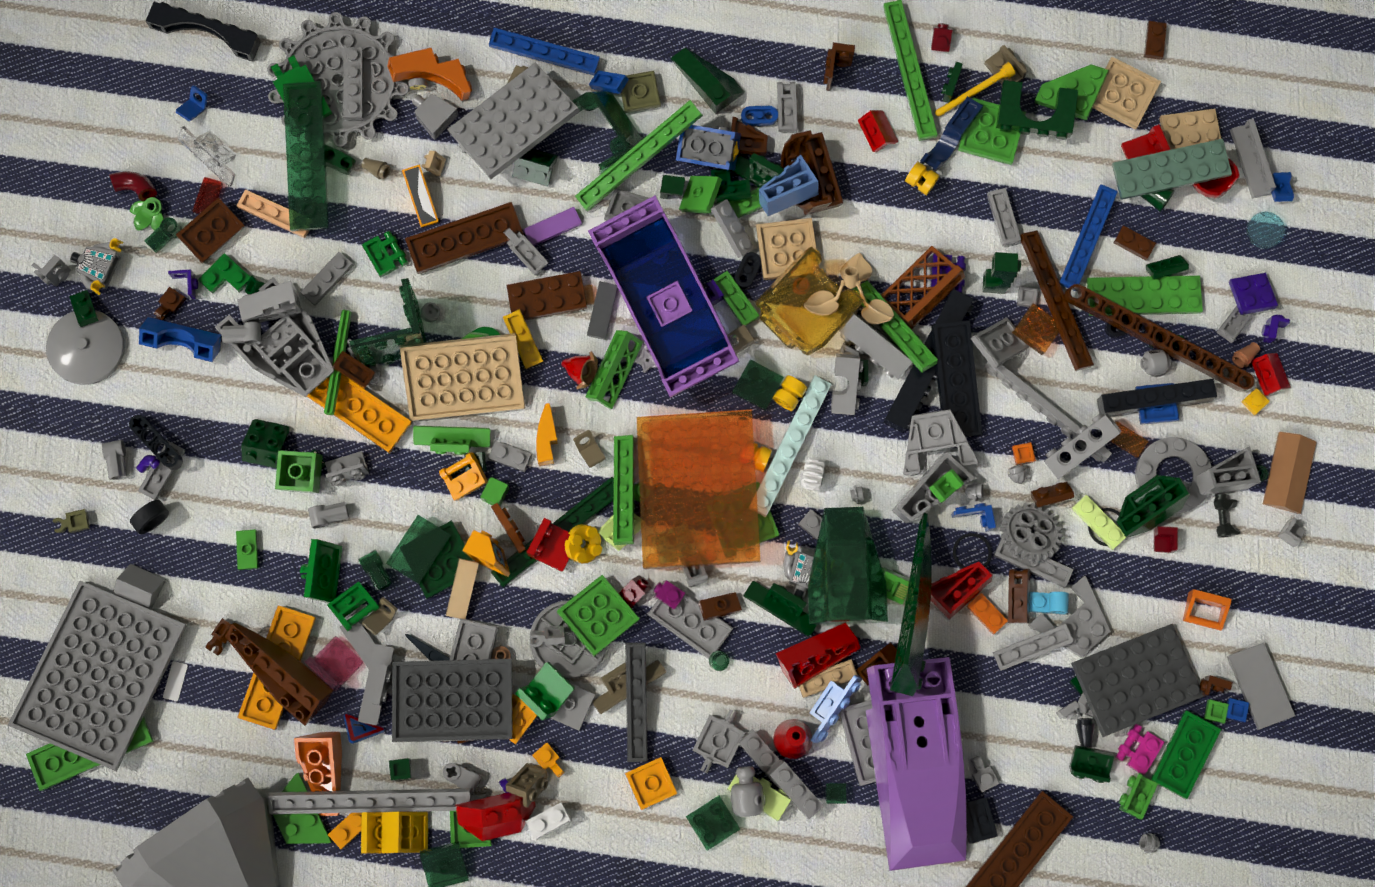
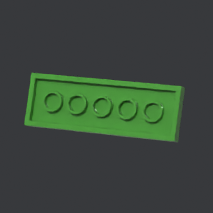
(1150, 295)
(55, 765)

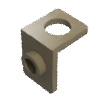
(590, 450)
(381, 618)

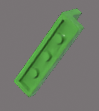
(611, 365)

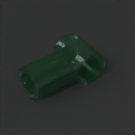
(161, 235)
(374, 567)

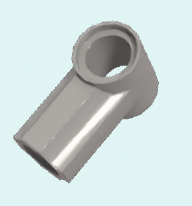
(248, 333)
(114, 455)
(323, 515)

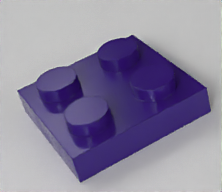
(1253, 293)

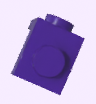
(1269, 330)

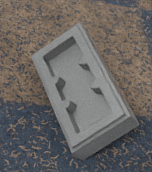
(1233, 325)

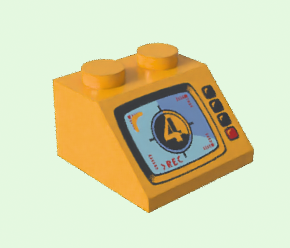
(486, 552)

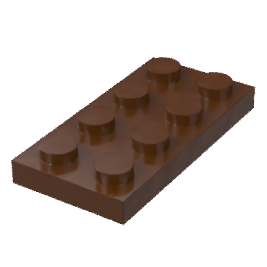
(548, 295)

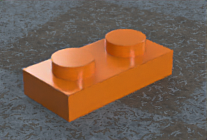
(987, 613)

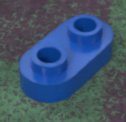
(759, 114)

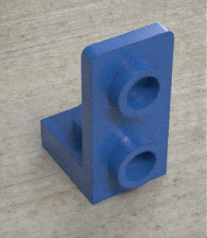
(987, 518)

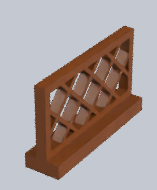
(935, 294)

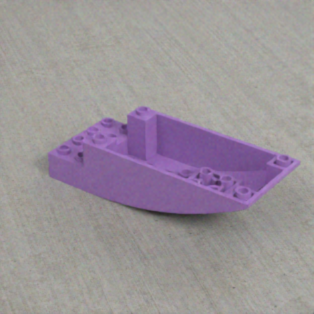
(917, 786)

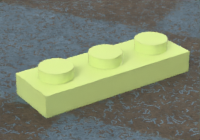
(1099, 522)

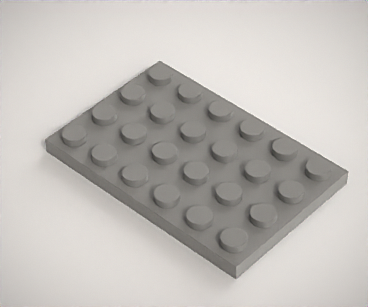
(513, 120)

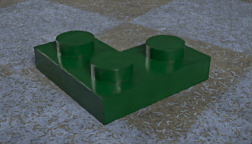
(731, 190)

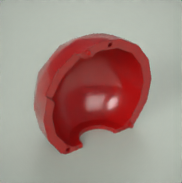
(1218, 187)

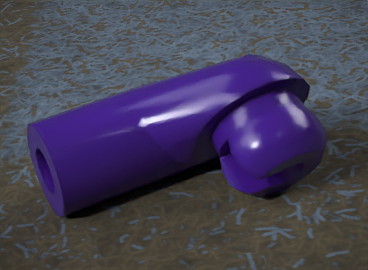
(148, 460)

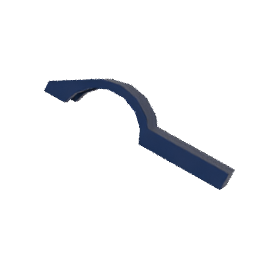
(952, 134)

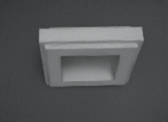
(849, 348)

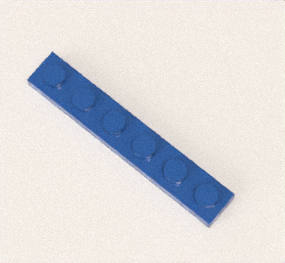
(544, 51)
(1088, 236)

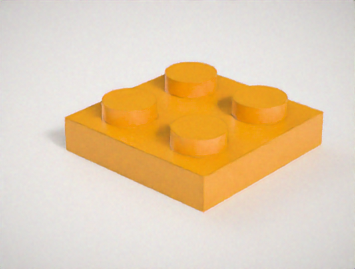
(651, 783)

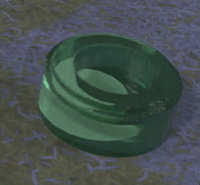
(718, 660)

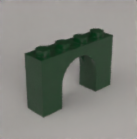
(1012, 118)

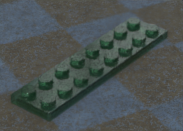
(305, 156)

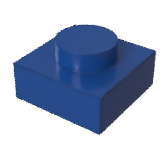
(1237, 710)

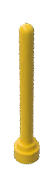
(1006, 71)

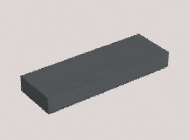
(602, 310)

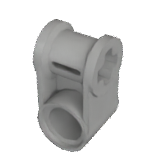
(464, 777)

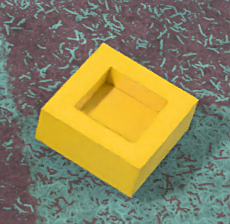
(1255, 401)

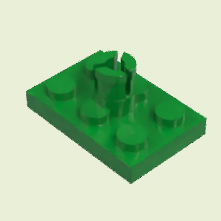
(322, 571)

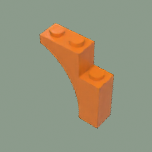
(426, 65)

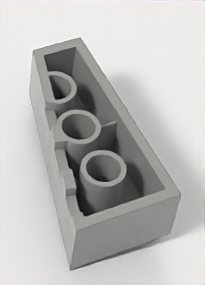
(875, 345)
(920, 497)

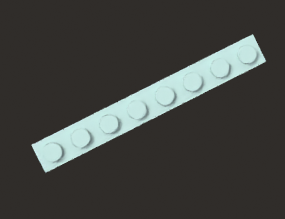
(791, 444)

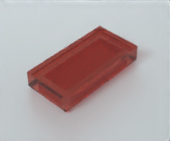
(208, 193)

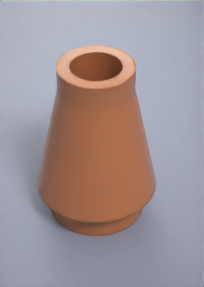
(1244, 356)

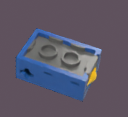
(709, 147)

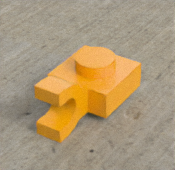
(547, 758)

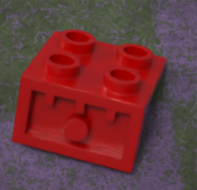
(1147, 144)
(549, 545)

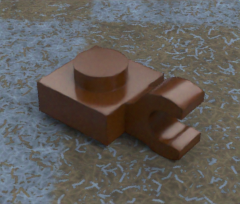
(170, 301)
(219, 637)

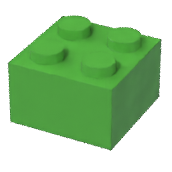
(298, 471)

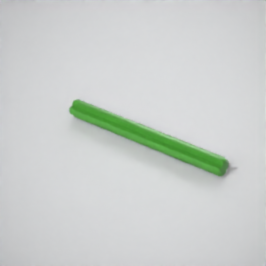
(335, 377)

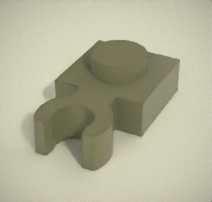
(74, 522)

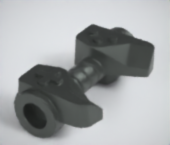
(1222, 504)

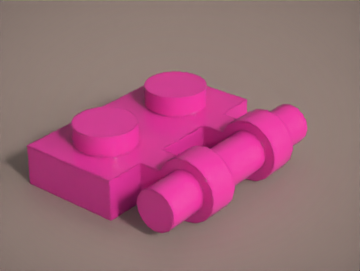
(1144, 754)

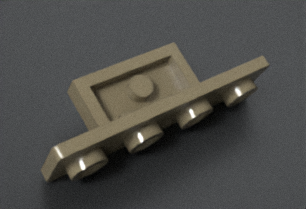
(616, 685)

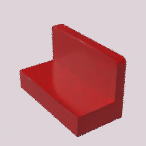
(877, 129)
(1270, 373)

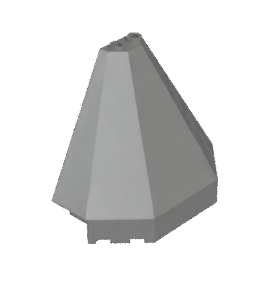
(213, 845)

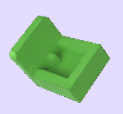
(946, 485)

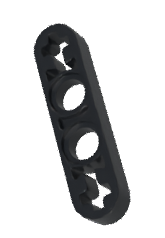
(157, 440)

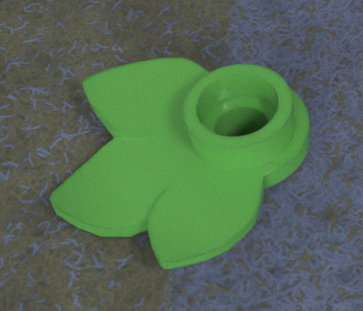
(146, 216)

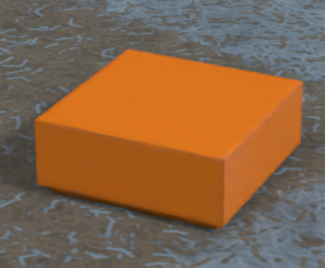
(1023, 453)

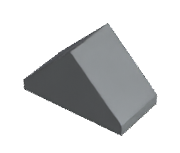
(695, 575)

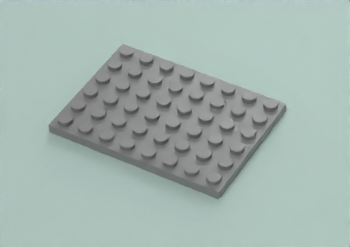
(97, 675)

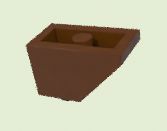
(884, 656)

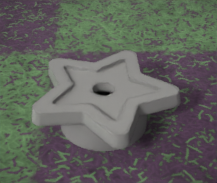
(642, 361)

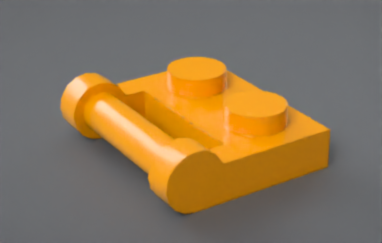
(465, 482)

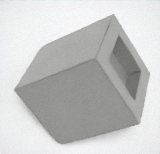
(1292, 533)

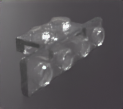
(211, 152)

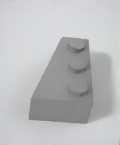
(270, 303)
(1232, 474)

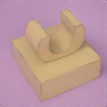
(434, 163)

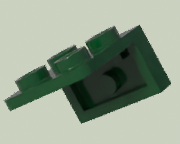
(263, 442)

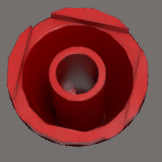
(786, 744)

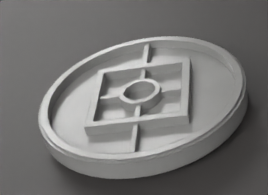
(569, 659)

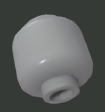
(1155, 362)

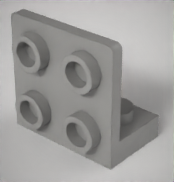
(346, 468)

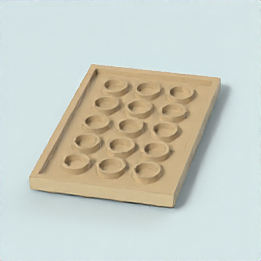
(462, 376)

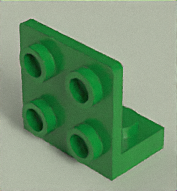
(546, 692)

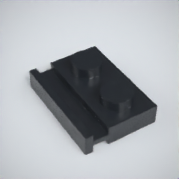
(979, 821)

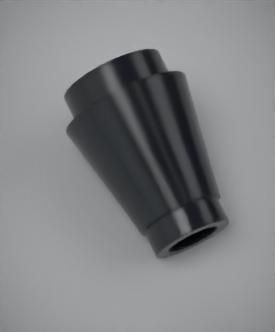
(1085, 730)

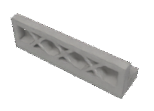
(1253, 159)

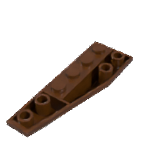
(281, 673)

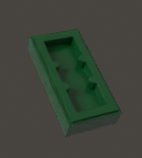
(1167, 267)

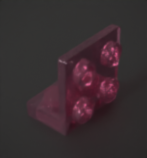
(335, 663)

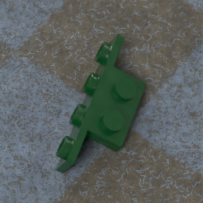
(757, 170)
(781, 605)

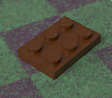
(210, 230)

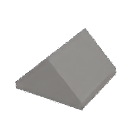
(138, 586)

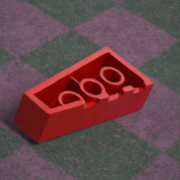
(817, 654)

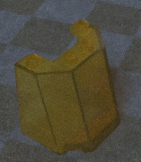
(784, 307)

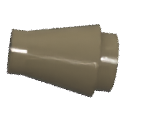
(377, 168)

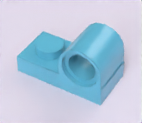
(1049, 602)

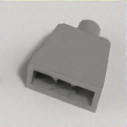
(434, 114)

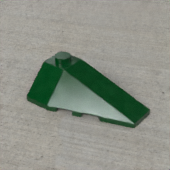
(710, 82)

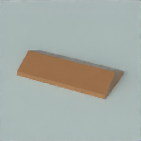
(1289, 472)

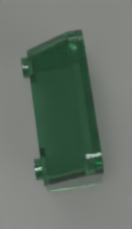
(626, 133)

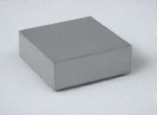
(1027, 296)

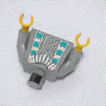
(97, 264)
(797, 569)

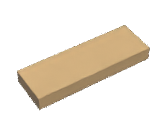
(462, 588)
(838, 673)

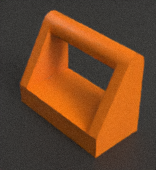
(1209, 599)

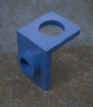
(193, 106)

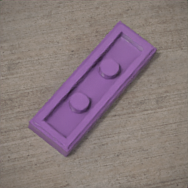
(552, 226)

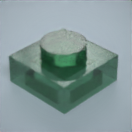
(835, 793)

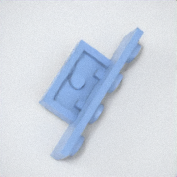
(830, 704)

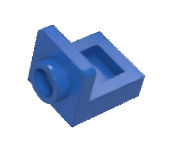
(1283, 189)

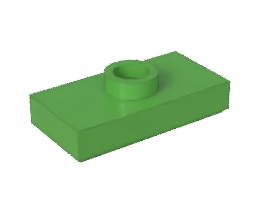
(247, 549)

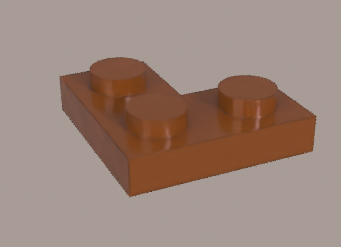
(509, 526)

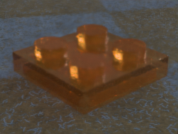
(1036, 329)

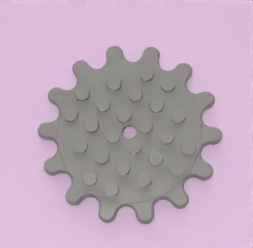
(323, 55)

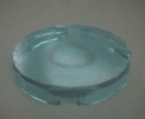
(1265, 230)

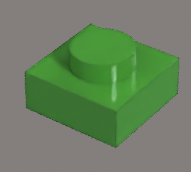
(1216, 711)

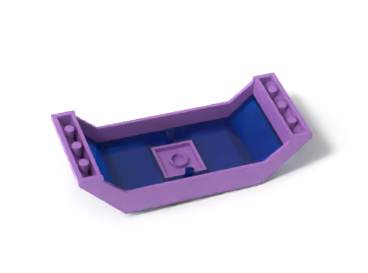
(664, 296)

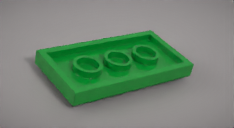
(1185, 754)

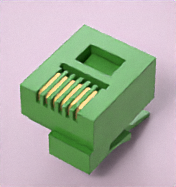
(896, 585)

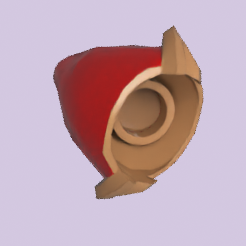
(581, 369)

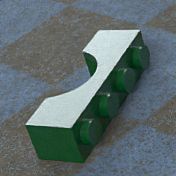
(1004, 270)

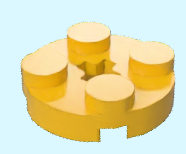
(592, 546)

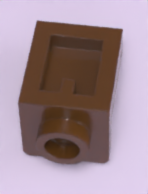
(1217, 684)

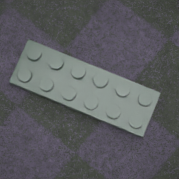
(1171, 169)

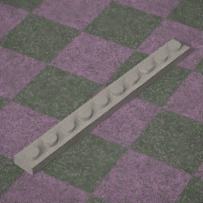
(366, 801)

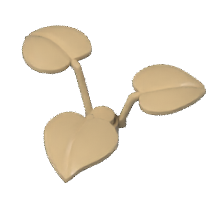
(853, 273)

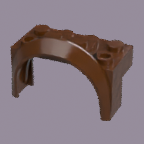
(814, 150)

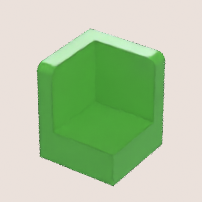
(494, 492)

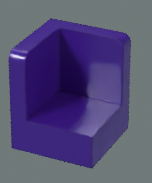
(714, 292)

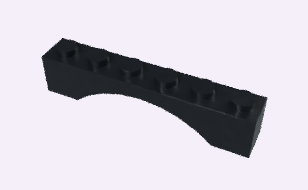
(169, 19)
(1174, 394)

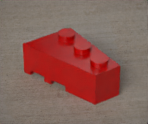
(958, 589)

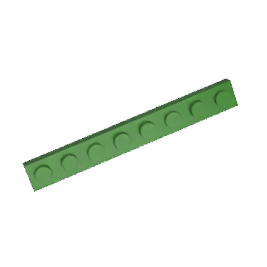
(910, 70)
(638, 155)

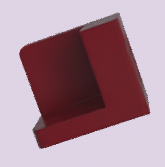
(1165, 539)

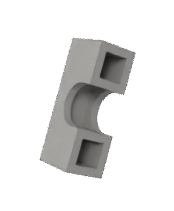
(845, 401)

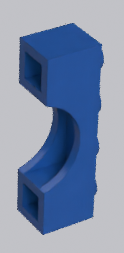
(159, 333)

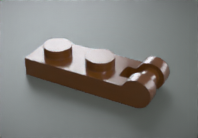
(1019, 596)

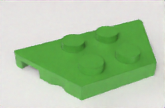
(301, 827)

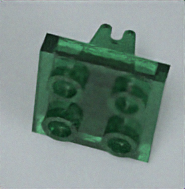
(713, 823)

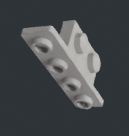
(376, 683)

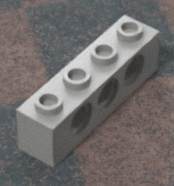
(1109, 431)

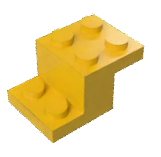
(394, 832)

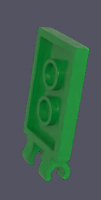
(295, 75)

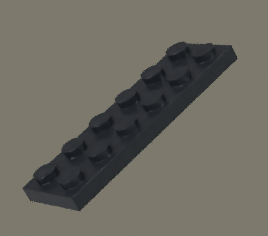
(957, 374)

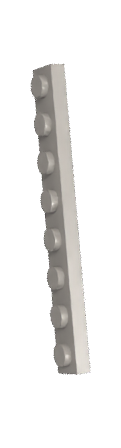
(1041, 405)

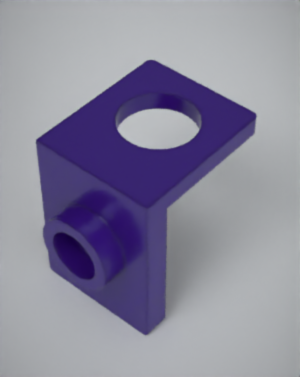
(192, 282)

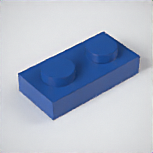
(608, 82)

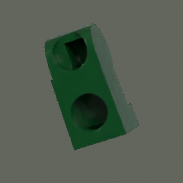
(338, 160)

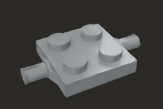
(718, 741)

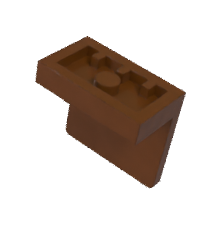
(840, 55)

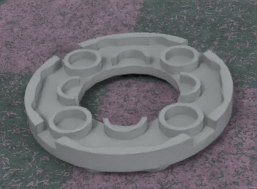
(1174, 447)

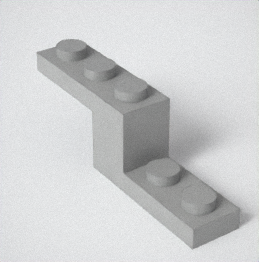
(780, 774)

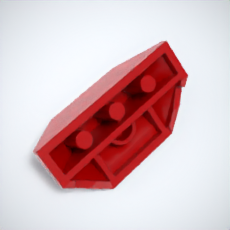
(494, 816)

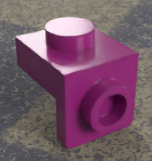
(668, 594)

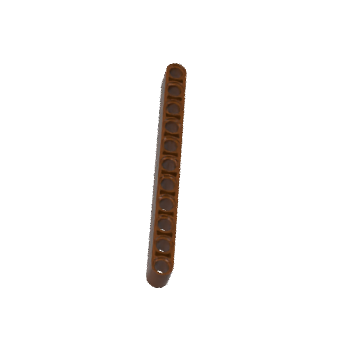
(1167, 338)

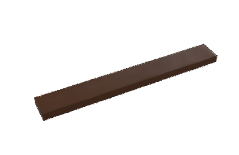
(1056, 301)

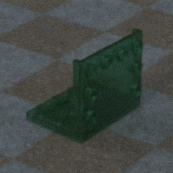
(386, 346)

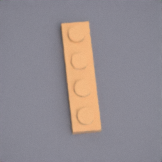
(267, 211)

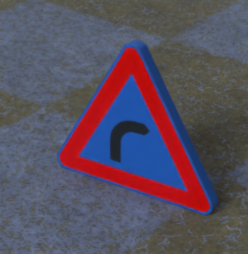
(360, 731)

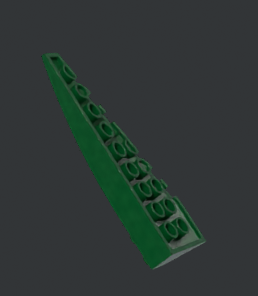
(915, 618)

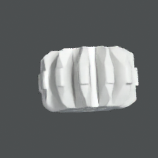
(813, 473)

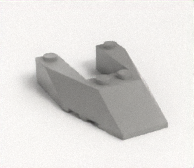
(287, 352)

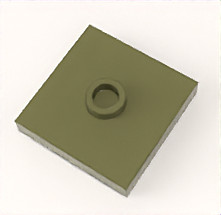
(640, 92)

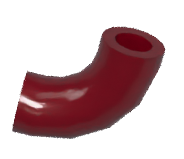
(133, 181)

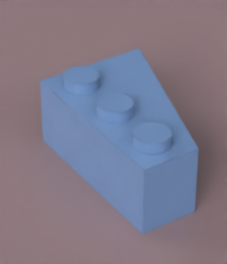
(789, 188)

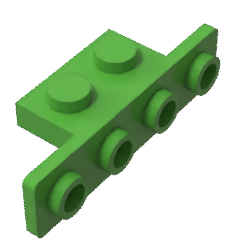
(451, 439)

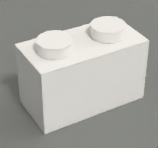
(548, 821)

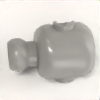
(747, 795)

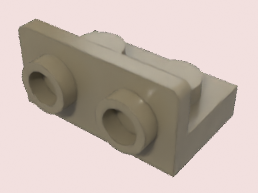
(1003, 56)
(528, 783)

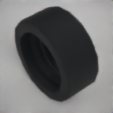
(149, 516)

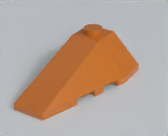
(321, 761)

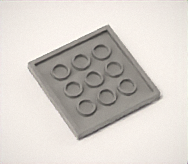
(858, 740)

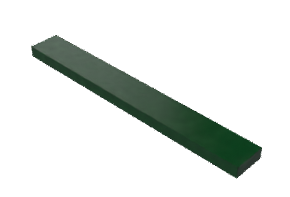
(575, 516)

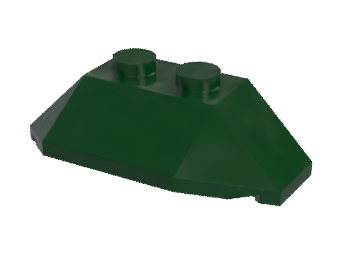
(1152, 504)

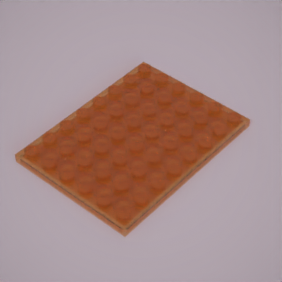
(698, 489)

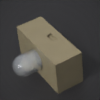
(740, 339)

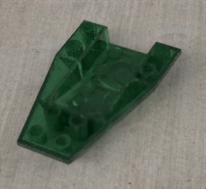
(846, 571)

